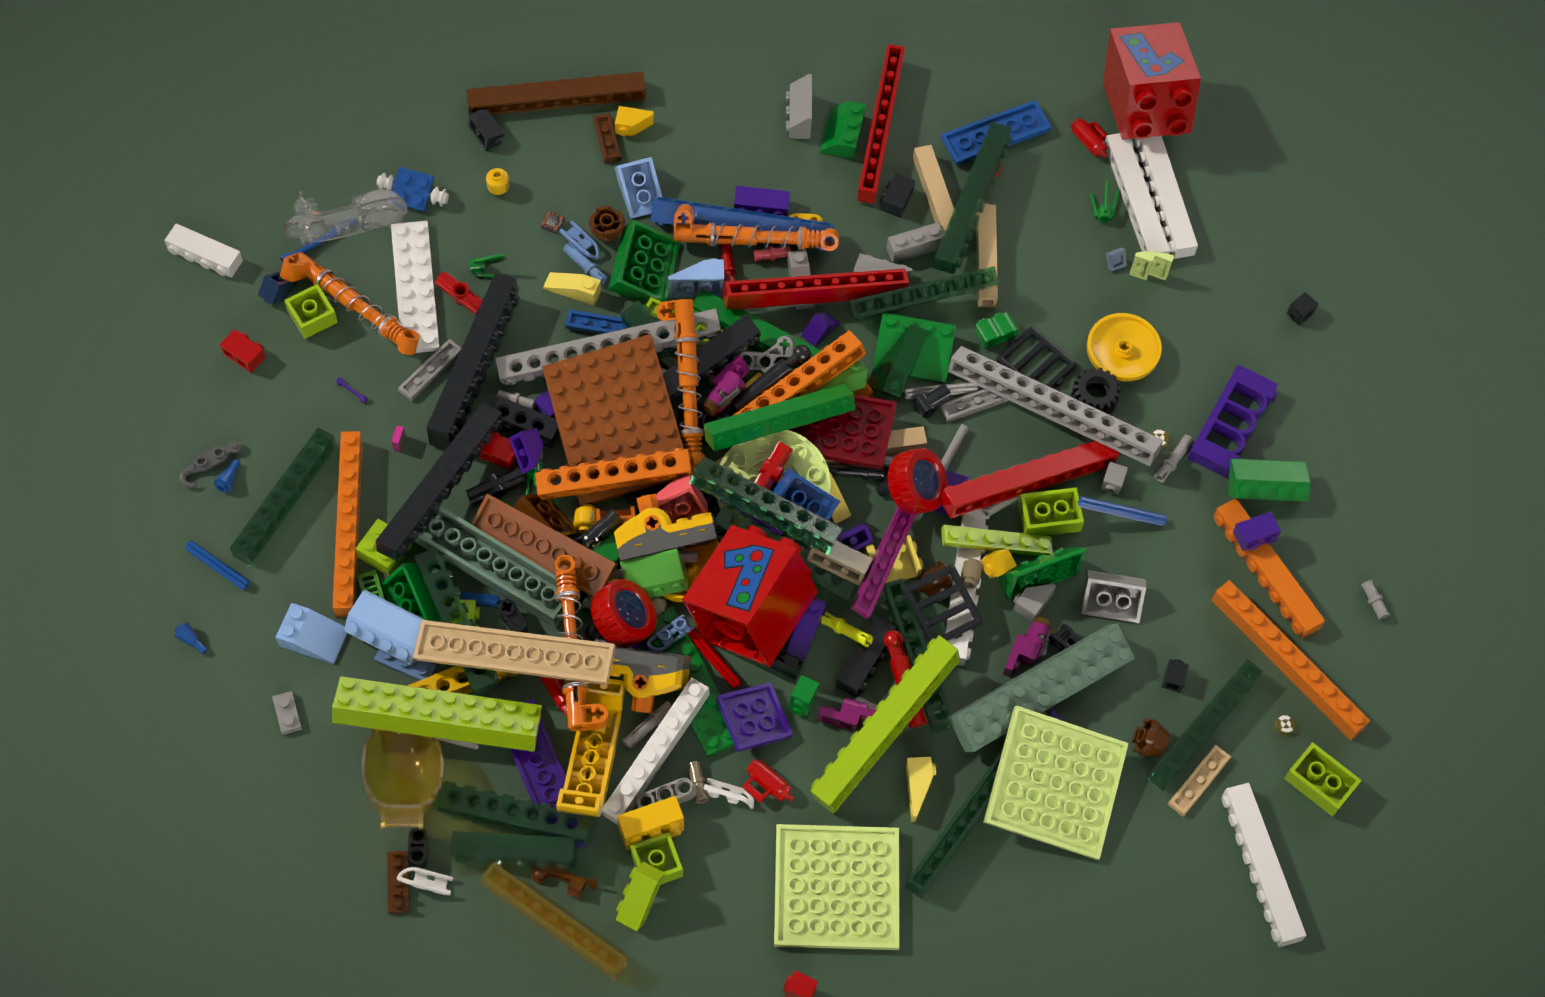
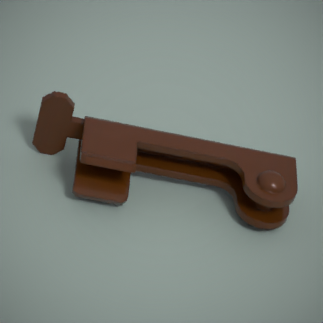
(576, 882)

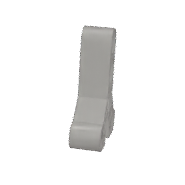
(773, 354)

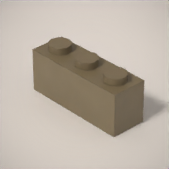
(842, 562)

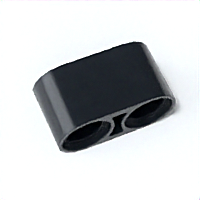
(418, 848)

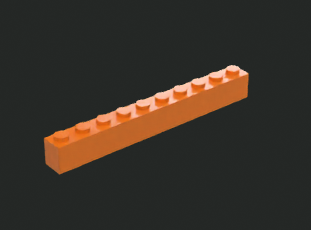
(347, 523)
(1290, 660)

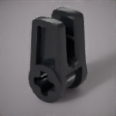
(512, 619)
(1063, 637)

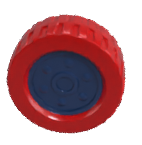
(915, 481)
(622, 614)

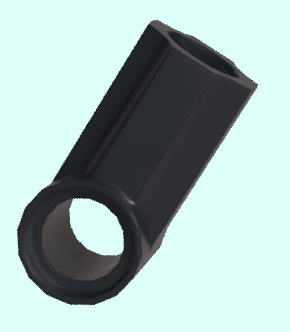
(929, 402)

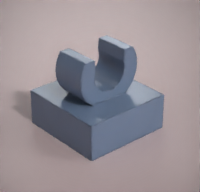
(1116, 259)

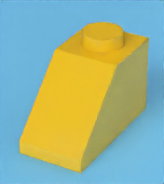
(632, 121)
(998, 562)

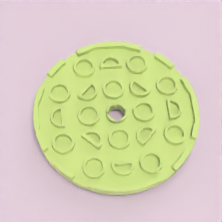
(805, 460)

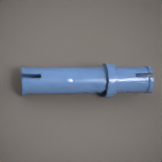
(589, 267)

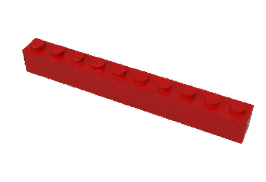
(881, 124)
(811, 288)
(1026, 478)

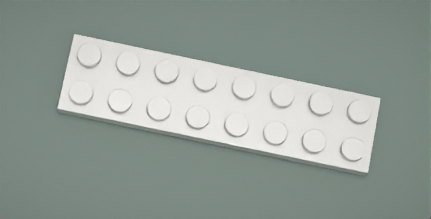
(415, 282)

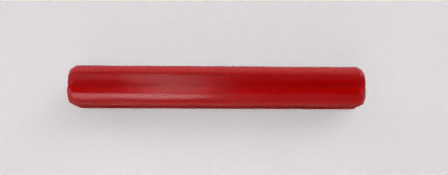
(714, 659)

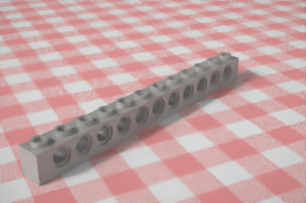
(507, 363)
(1055, 406)

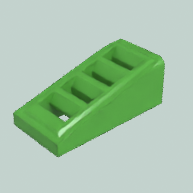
(376, 580)

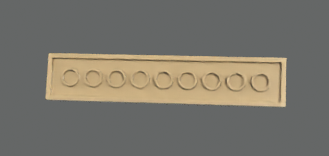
(514, 652)

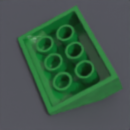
(643, 263)
(935, 353)
(1042, 571)

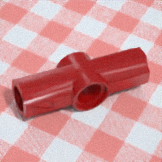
(454, 287)
(774, 466)

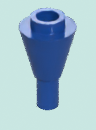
(225, 480)
(186, 634)

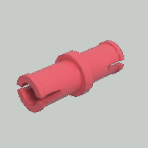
(770, 253)

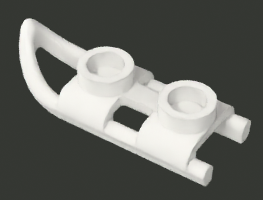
(733, 795)
(420, 880)

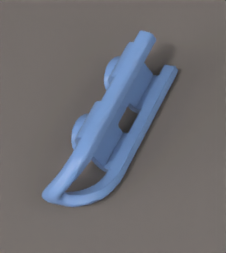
(583, 244)
(665, 634)

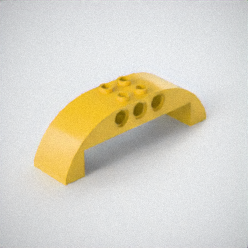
(593, 754)

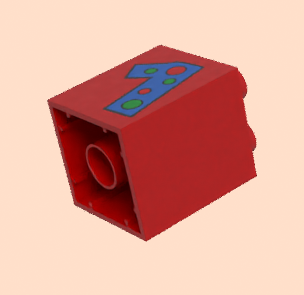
(1151, 81)
(751, 594)

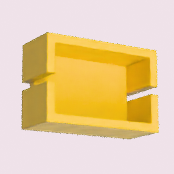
(651, 822)

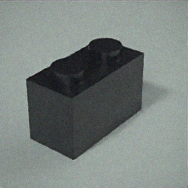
(898, 195)

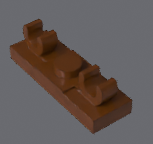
(397, 891)

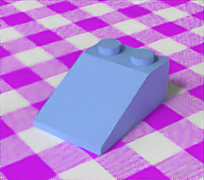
(638, 186)
(703, 275)
(311, 634)

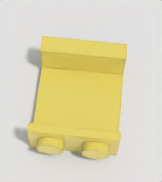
(906, 564)

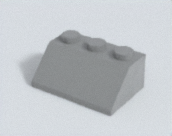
(799, 108)
(1113, 596)

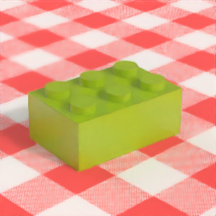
(1050, 512)
(1322, 779)

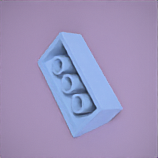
(384, 626)

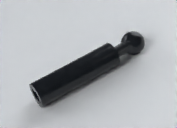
(772, 376)

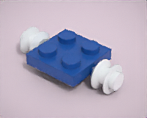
(413, 188)

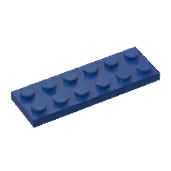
(1025, 123)

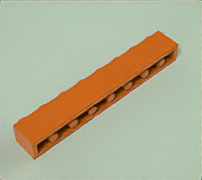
(1272, 574)

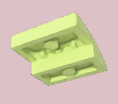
(1151, 263)

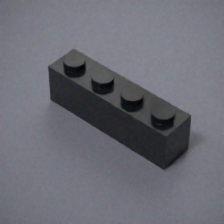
(864, 660)

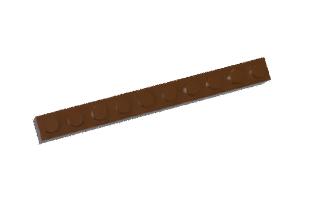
(557, 93)

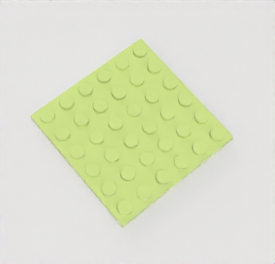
(1056, 783)
(837, 887)

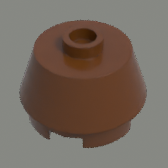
(606, 224)
(938, 585)
(1150, 739)

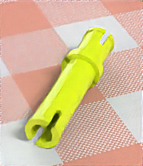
(840, 626)

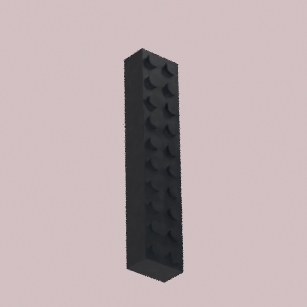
(473, 361)

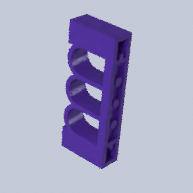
(1249, 385)

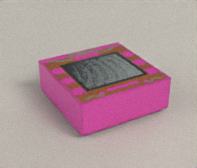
(398, 438)

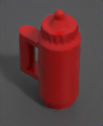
(1091, 136)
(768, 780)

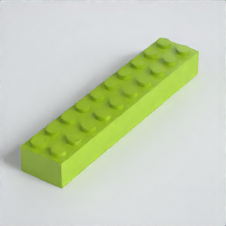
(436, 713)
(885, 724)

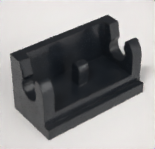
(485, 128)
(787, 665)

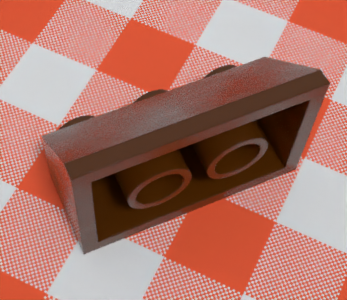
(546, 513)

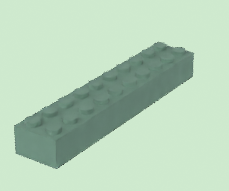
(493, 564)
(1041, 686)

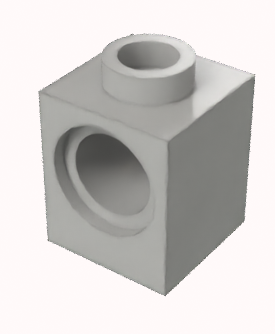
(1114, 478)

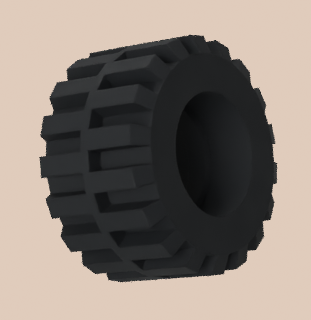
(1098, 380)

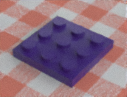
(754, 716)

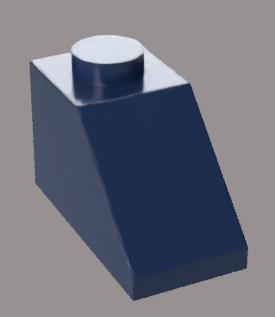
(275, 289)

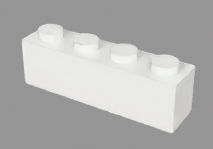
(203, 250)

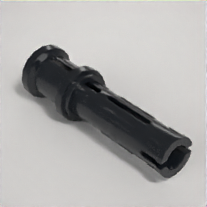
(856, 471)

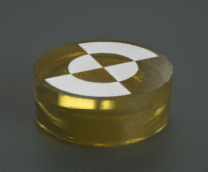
(1162, 435)
(1284, 725)

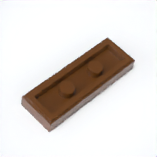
(607, 138)

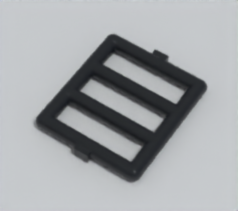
(1044, 342)
(959, 586)

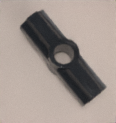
(495, 485)

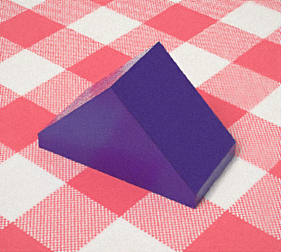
(819, 328)

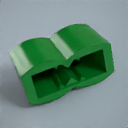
(996, 329)

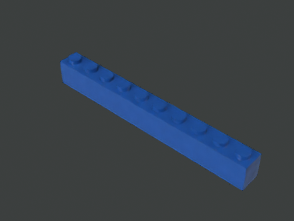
(665, 208)

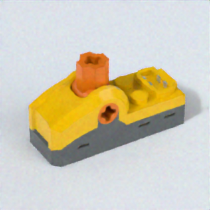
(638, 539)
(660, 670)

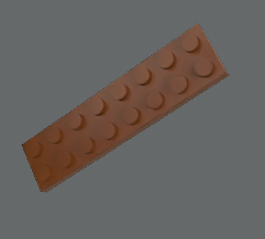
(542, 543)

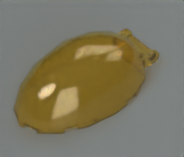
(401, 776)

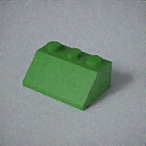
(658, 573)

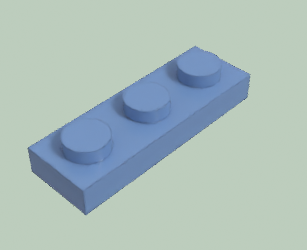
(417, 671)

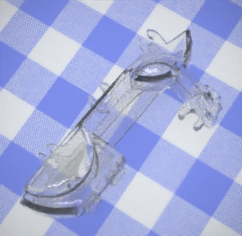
(366, 213)

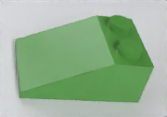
(853, 377)

